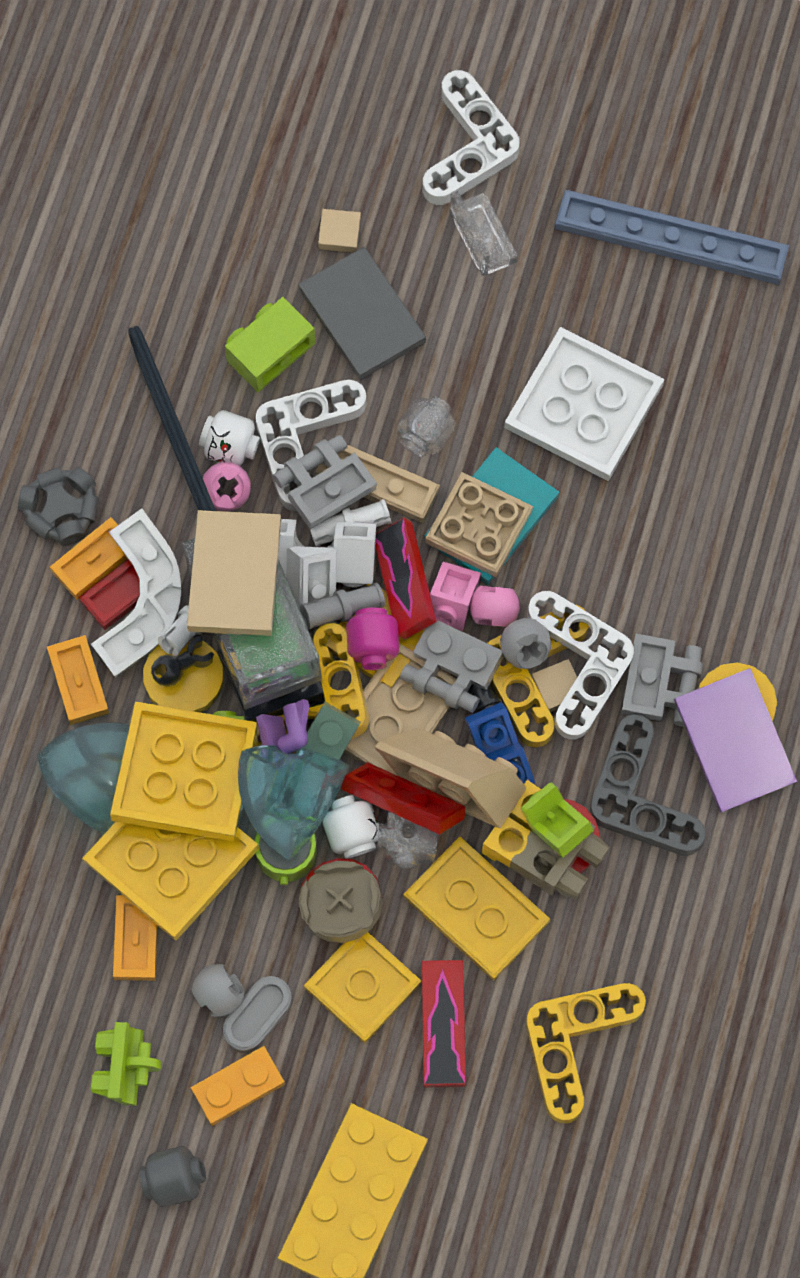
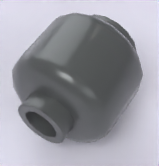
(172, 1176)

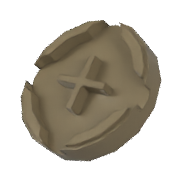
(340, 901)

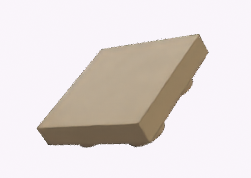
(479, 524)

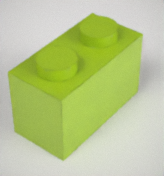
(269, 343)

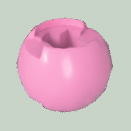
(241, 487)
(494, 606)

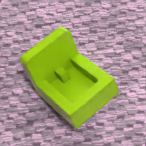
(555, 820)

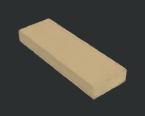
(398, 487)

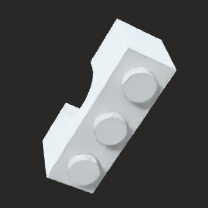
(354, 549)

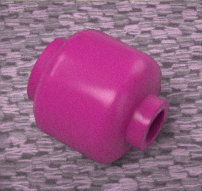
(372, 638)

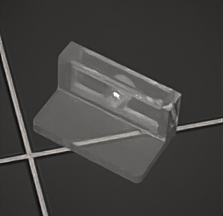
(482, 232)

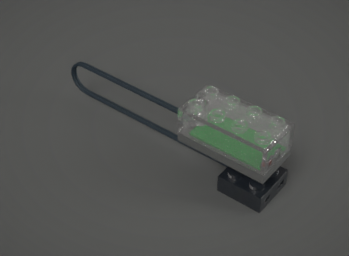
(260, 668)

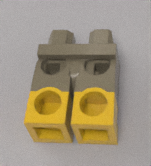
(534, 859)

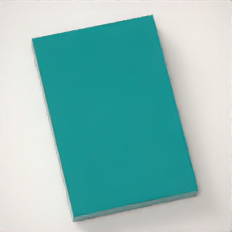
(516, 480)

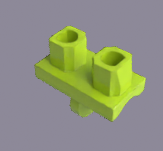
(128, 1064)

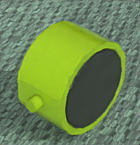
(286, 869)

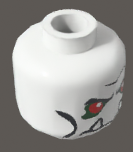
(229, 438)
(351, 827)

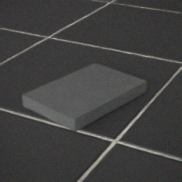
(362, 313)

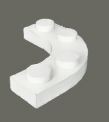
(157, 600)

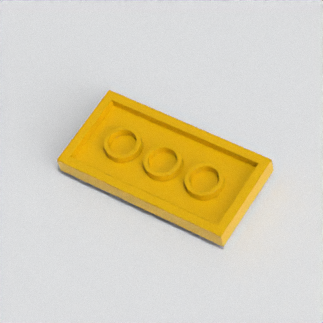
(353, 1197)

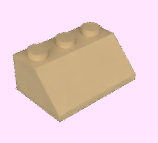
(459, 773)

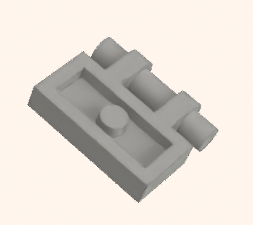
(332, 489)
(457, 654)
(649, 677)

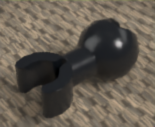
(172, 667)

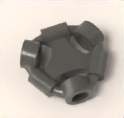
(60, 505)

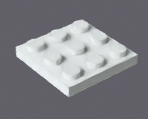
(584, 403)

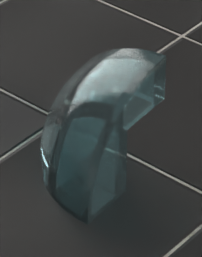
(85, 770)
(287, 793)

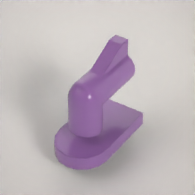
(273, 730)

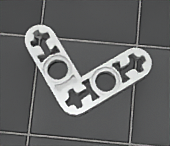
(483, 141)
(293, 423)
(597, 662)

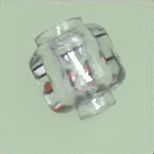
(426, 426)

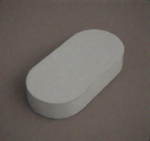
(258, 1014)

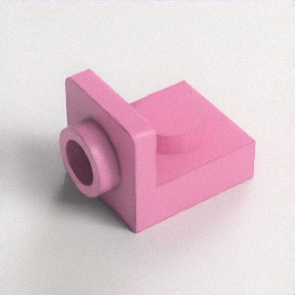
(453, 594)

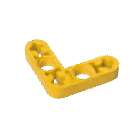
(510, 674)
(348, 699)
(568, 1026)

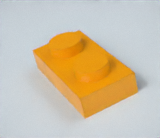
(89, 560)
(78, 680)
(134, 943)
(237, 1085)

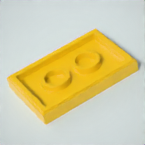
(476, 908)

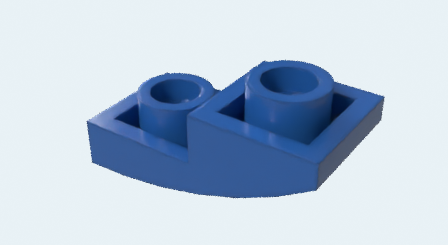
(496, 738)

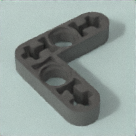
(623, 792)

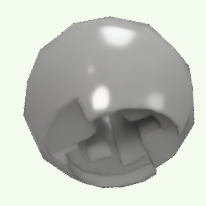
(525, 643)
(218, 990)

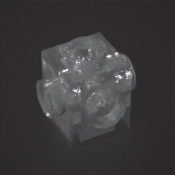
(402, 850)

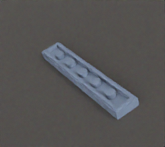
(671, 237)

